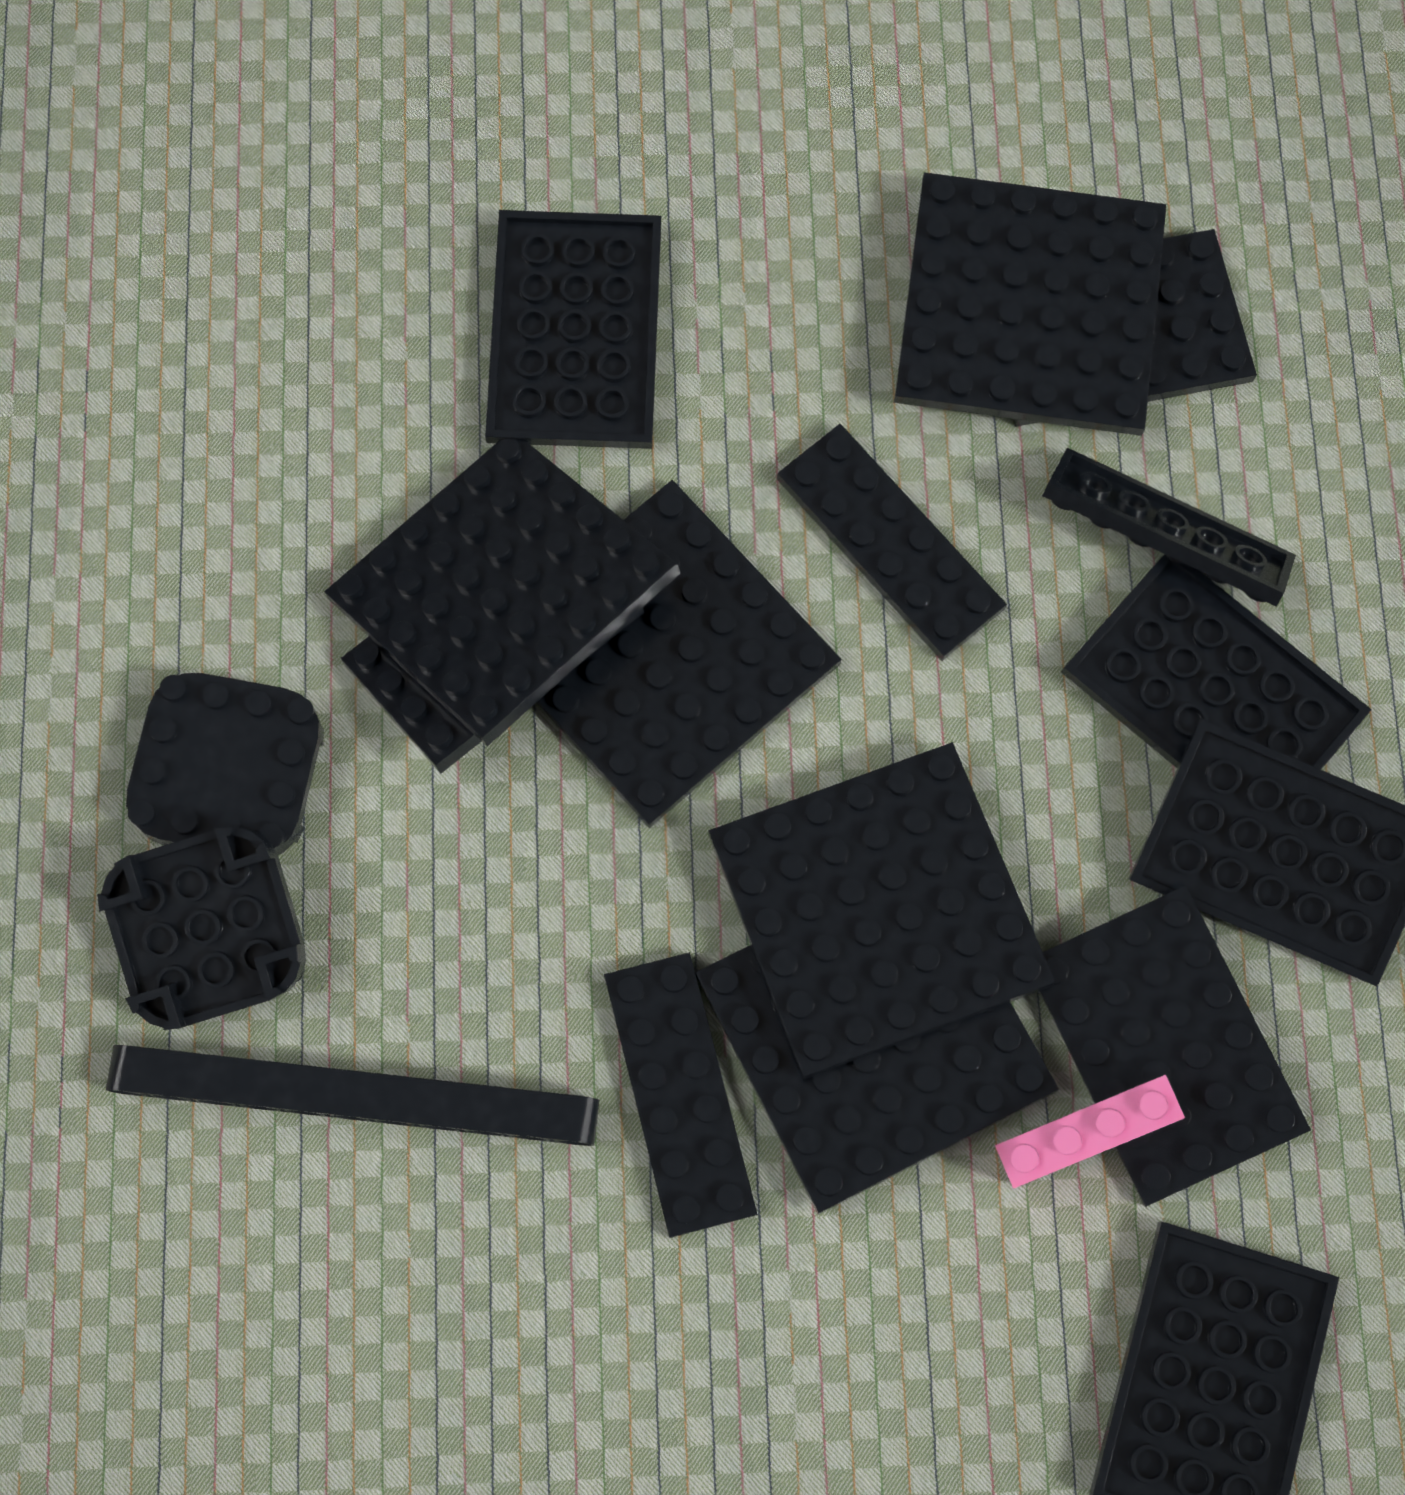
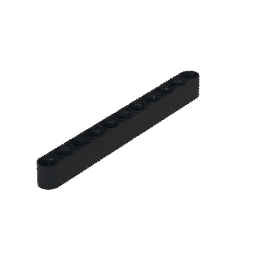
(353, 1095)

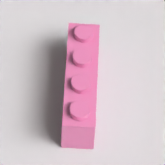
(1090, 1131)

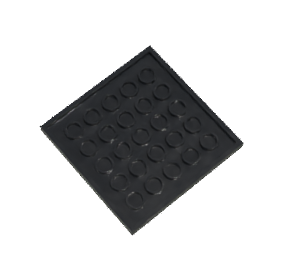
(1031, 304)
(501, 586)
(691, 673)
(879, 910)
(881, 1110)

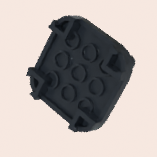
(223, 758)
(203, 927)

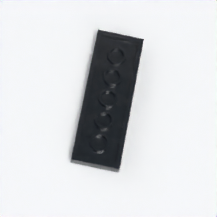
(1170, 527)
(891, 542)
(680, 1095)

